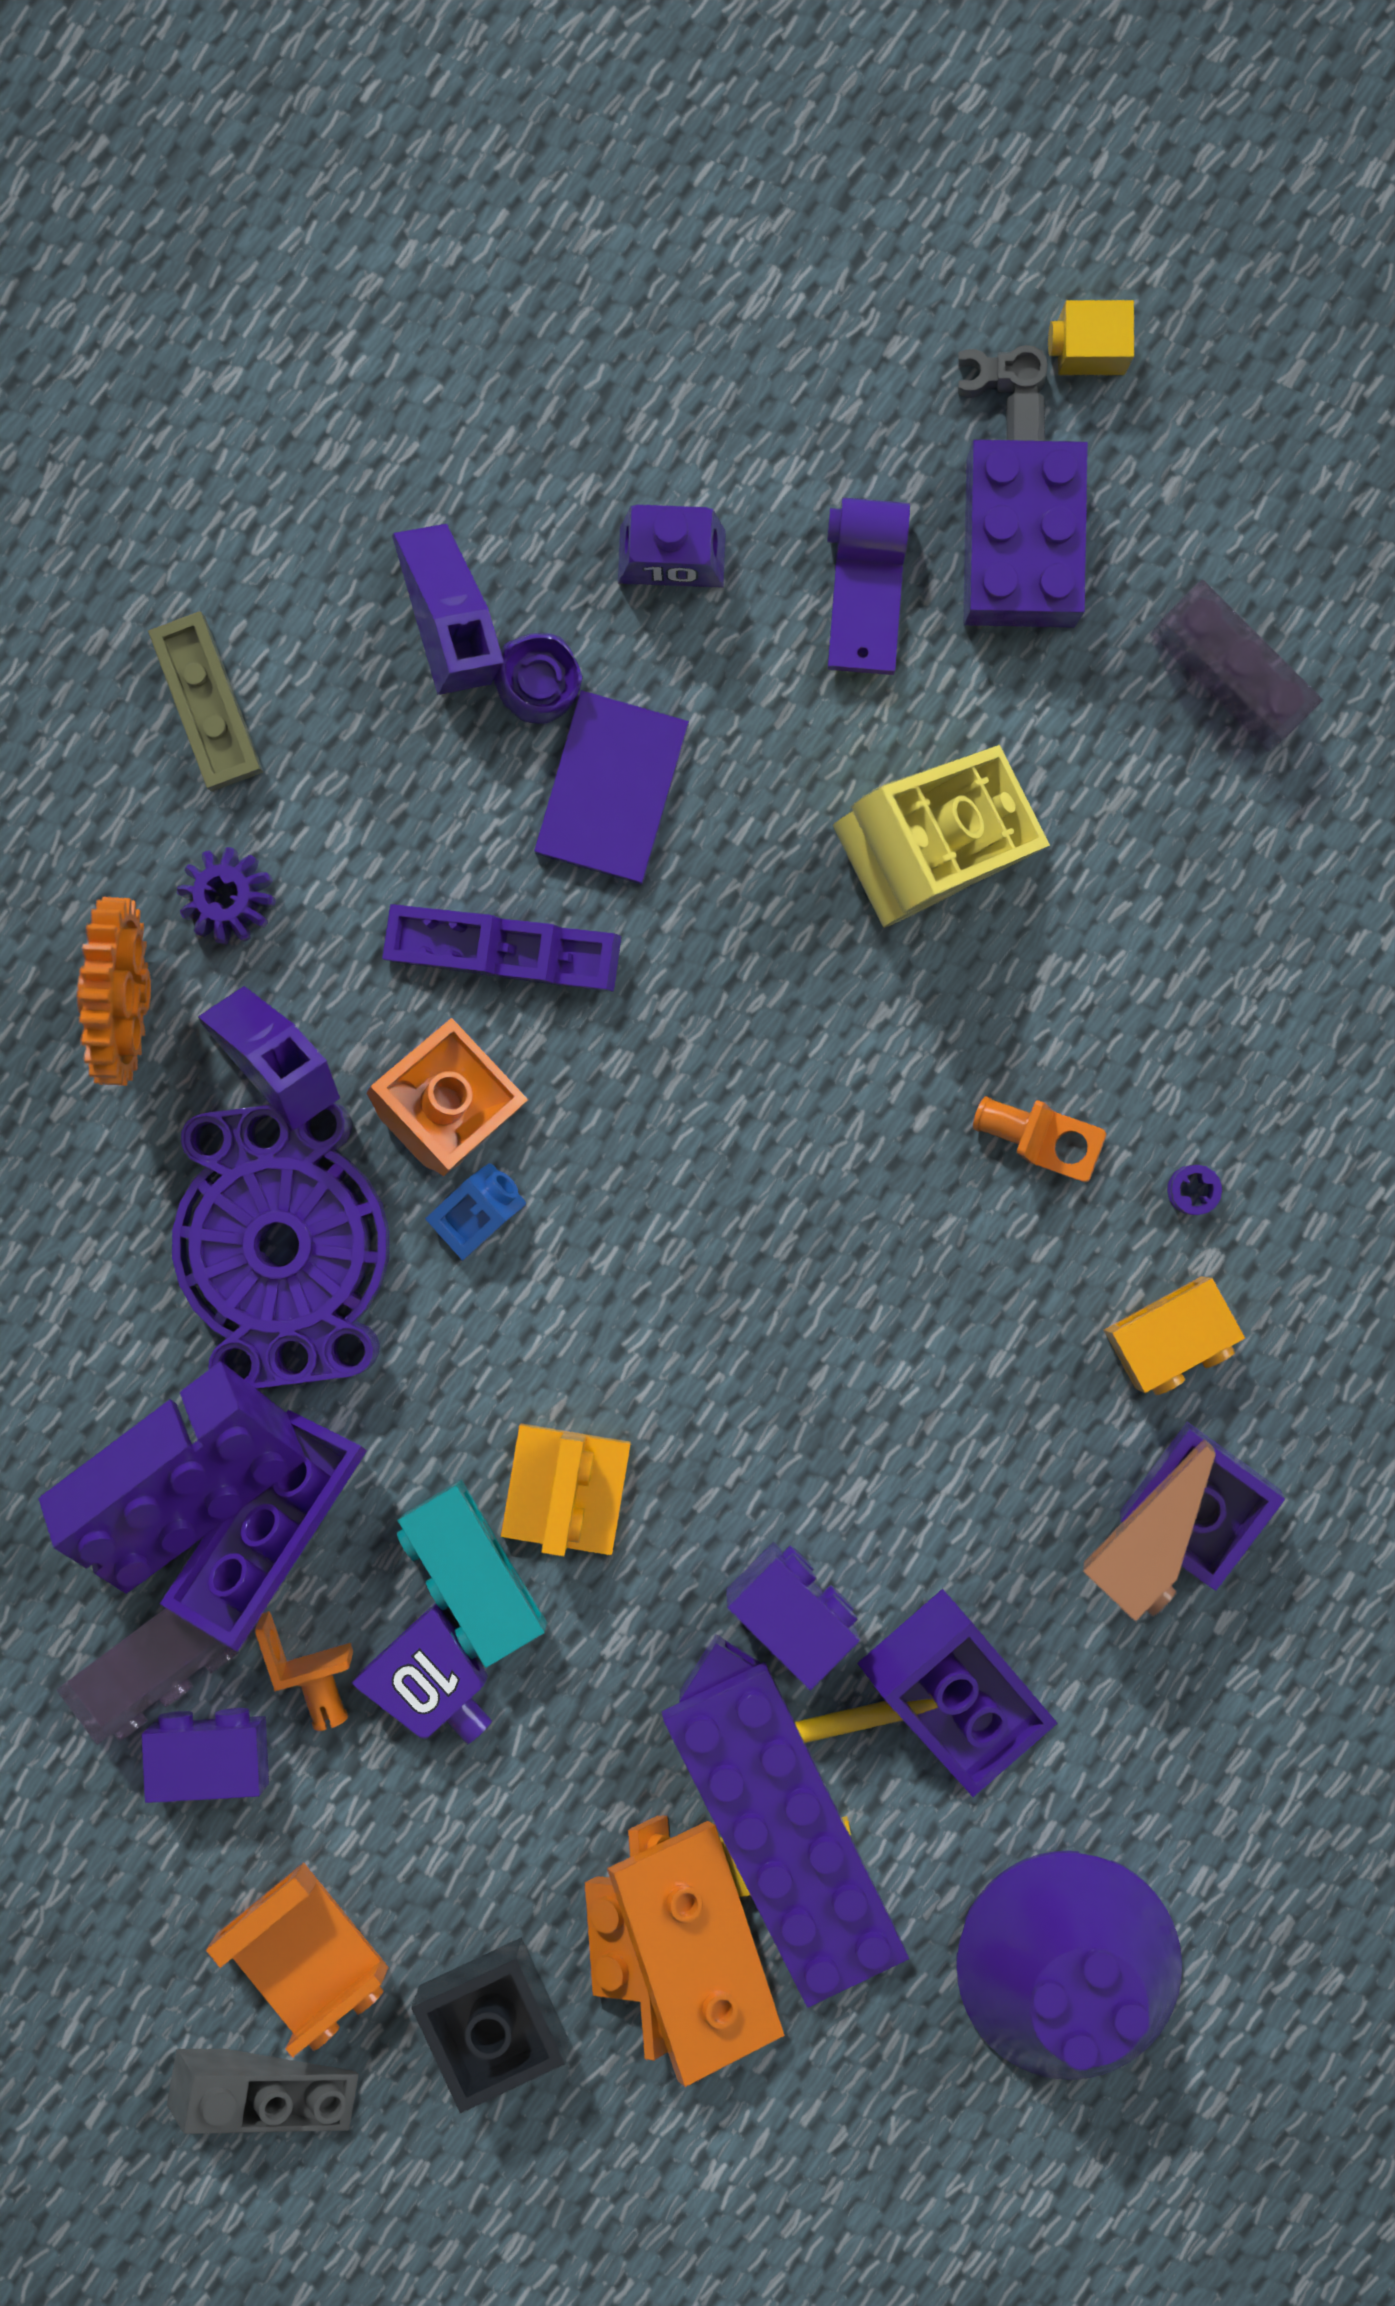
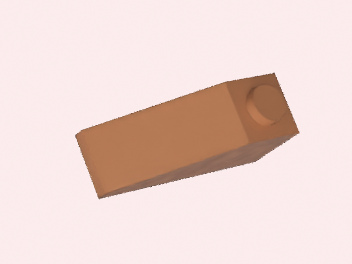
(1148, 1547)

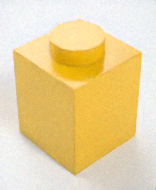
(1093, 337)

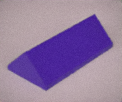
(253, 1550)

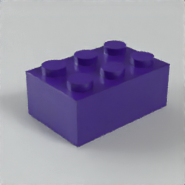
(1025, 533)

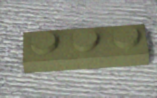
(205, 701)

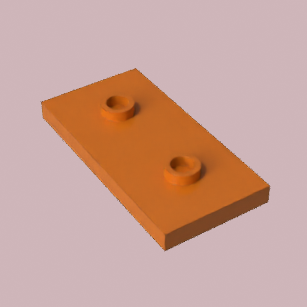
(696, 1952)

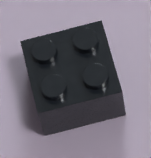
(490, 2025)

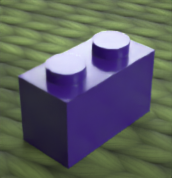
(205, 1756)

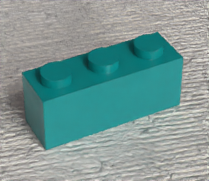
(471, 1574)

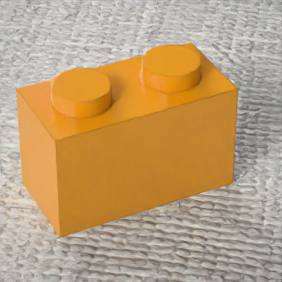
(1175, 1336)

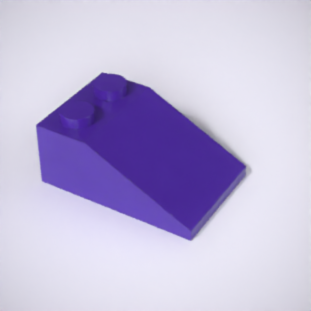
(983, 1706)

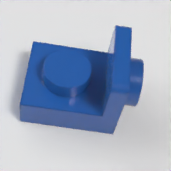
(476, 1210)

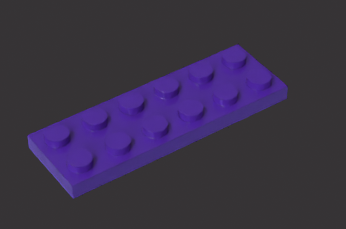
(785, 1834)

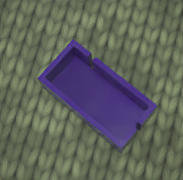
(161, 1493)

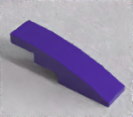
(501, 947)

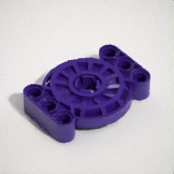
(248, 1288)

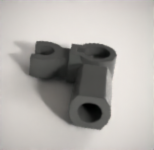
(1012, 372)

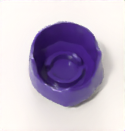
(538, 677)

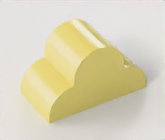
(938, 833)

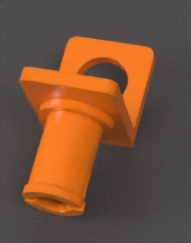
(1038, 1134)
(310, 1672)

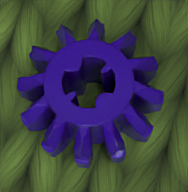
(216, 916)

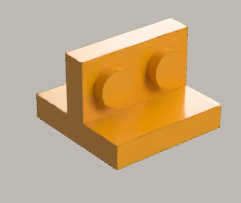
(565, 1490)

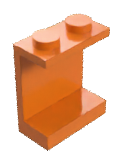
(303, 1958)

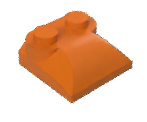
(445, 1098)

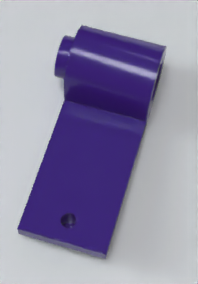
(867, 584)

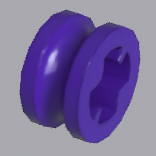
(1204, 1176)

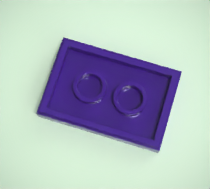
(611, 787)

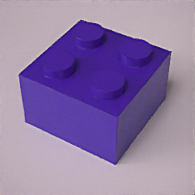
(1231, 1511)
(792, 1614)

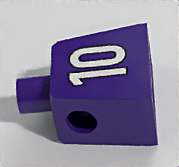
(671, 546)
(428, 1679)

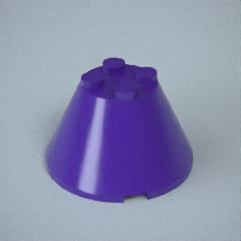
(1069, 1965)

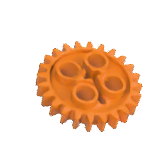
(113, 991)

